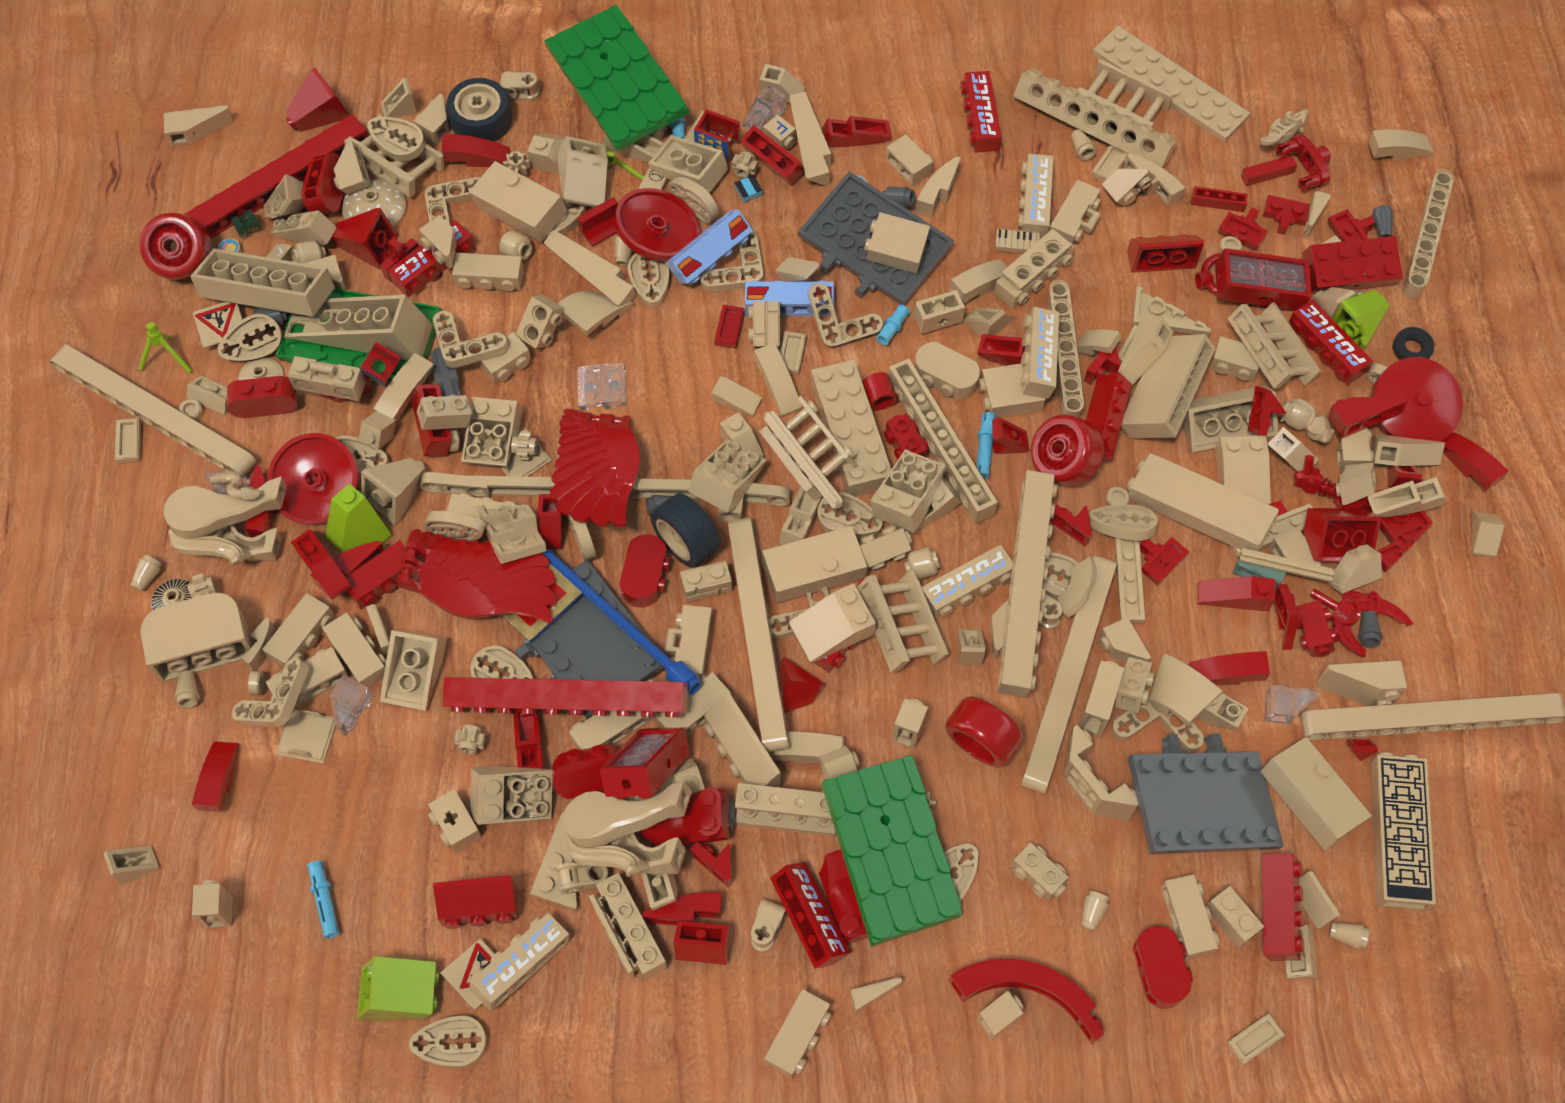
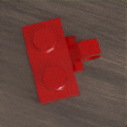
(1285, 212)
(1244, 228)
(1349, 228)
(398, 252)
(1161, 559)

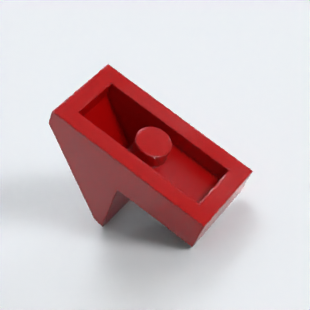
(1102, 363)
(1262, 406)
(1008, 437)
(1075, 527)
(718, 866)

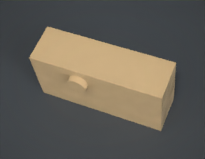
(518, 201)
(814, 564)
(1315, 793)

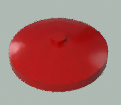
(655, 223)
(1431, 397)
(314, 472)

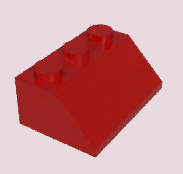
(1164, 253)
(1339, 530)
(476, 901)

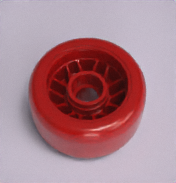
(191, 240)
(1067, 449)
(984, 731)

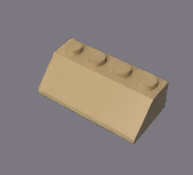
(1221, 417)
(740, 744)

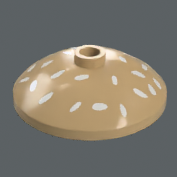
(384, 197)

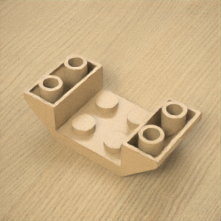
(1094, 793)

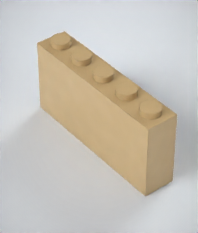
(1168, 388)

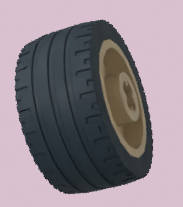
(479, 109)
(685, 530)

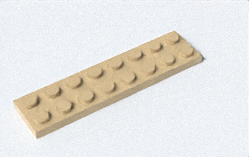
(1190, 95)

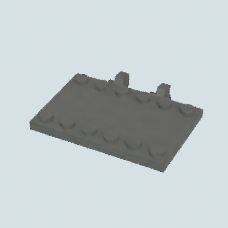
(841, 231)
(588, 643)
(1204, 800)

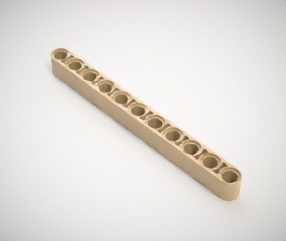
(153, 411)
(758, 636)
(1067, 680)
(1433, 716)

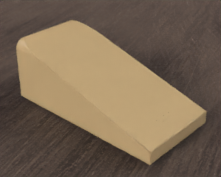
(1317, 206)
(796, 269)
(735, 396)
(868, 995)

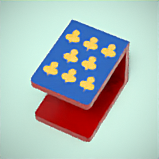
(718, 124)
(385, 355)

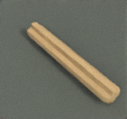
(1286, 565)

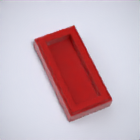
(729, 326)

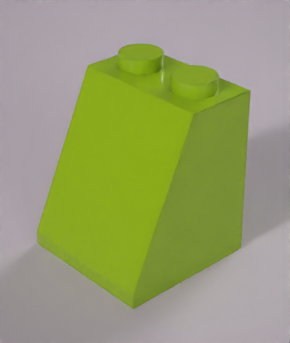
(397, 989)

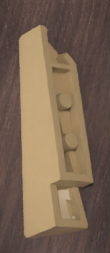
(812, 144)
(592, 267)

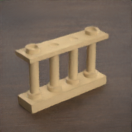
(1124, 80)
(391, 172)
(1265, 352)
(845, 452)
(886, 631)
(783, 809)

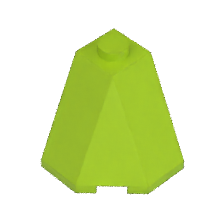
(1361, 316)
(353, 521)

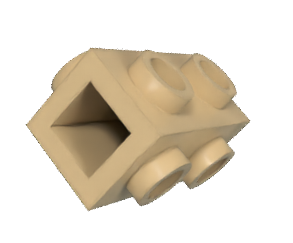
(444, 412)
(889, 545)
(1133, 685)
(1042, 874)

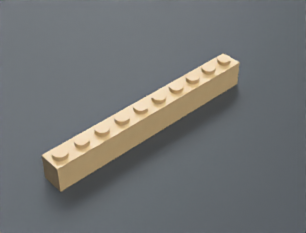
(1026, 588)

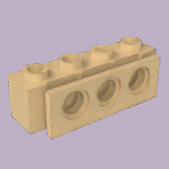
(1033, 269)
(634, 929)

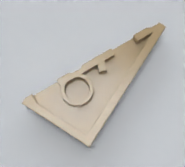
(1149, 308)
(548, 880)

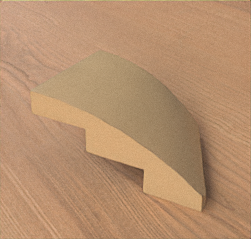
(590, 309)
(512, 531)
(1181, 690)

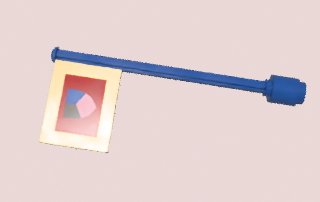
(569, 589)

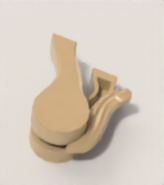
(205, 519)
(605, 830)

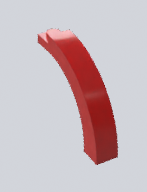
(1032, 977)

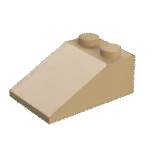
(690, 160)
(1244, 465)
(833, 624)
(412, 668)
(1365, 682)

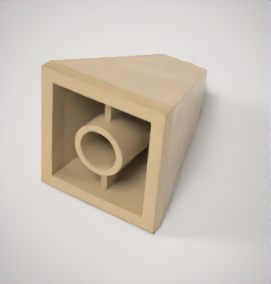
(392, 487)

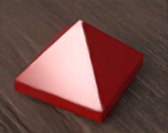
(1362, 747)

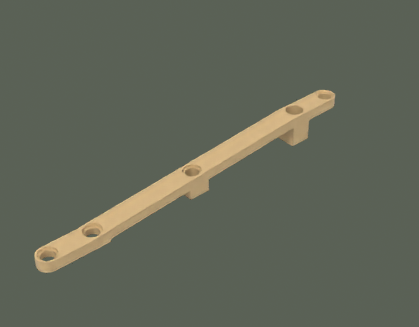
(533, 486)

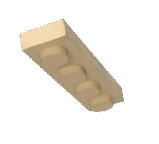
(1284, 523)
(1129, 580)

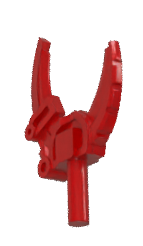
(1349, 612)

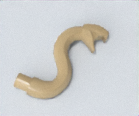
(236, 482)

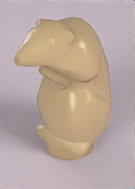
(1303, 416)

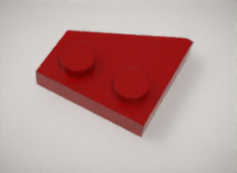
(1287, 614)

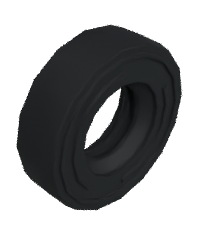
(1416, 334)

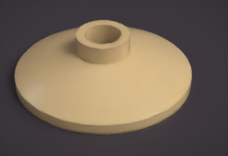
(268, 367)

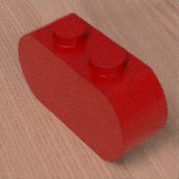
(319, 186)
(261, 397)
(644, 571)
(579, 770)
(1162, 967)

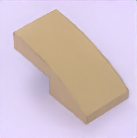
(1098, 340)
(261, 635)

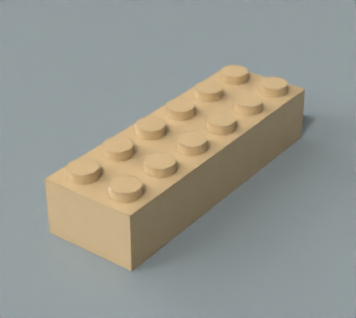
(263, 282)
(851, 420)

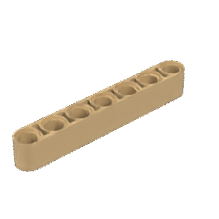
(1428, 234)
(1069, 359)

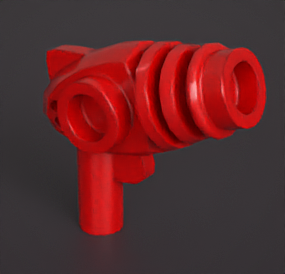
(1312, 480)

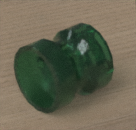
(245, 223)

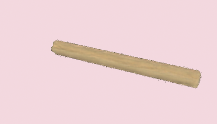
(803, 460)

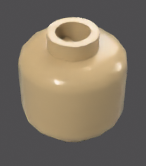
(515, 244)
(307, 252)
(924, 562)

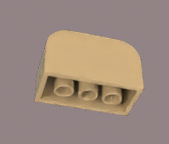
(194, 636)

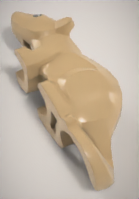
(1284, 130)

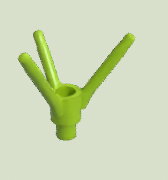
(613, 159)
(157, 338)

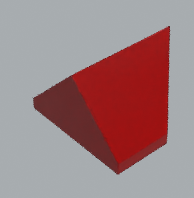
(1402, 474)
(797, 686)

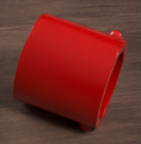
(879, 391)

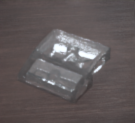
(602, 386)

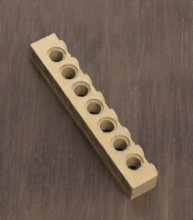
(1083, 120)
(942, 441)

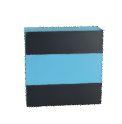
(748, 188)

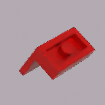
(598, 222)

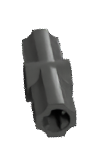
(445, 375)

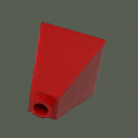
(315, 105)
(366, 236)

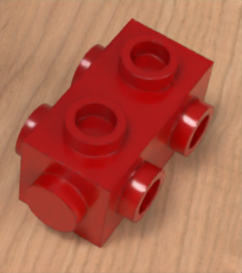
(904, 435)
(1317, 636)

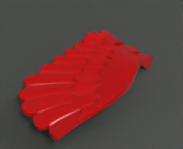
(595, 467)
(472, 581)

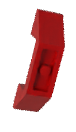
(321, 564)

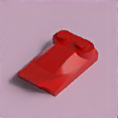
(703, 821)
(841, 897)

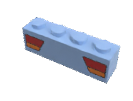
(709, 247)
(792, 296)

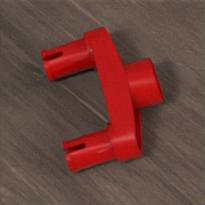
(1312, 158)

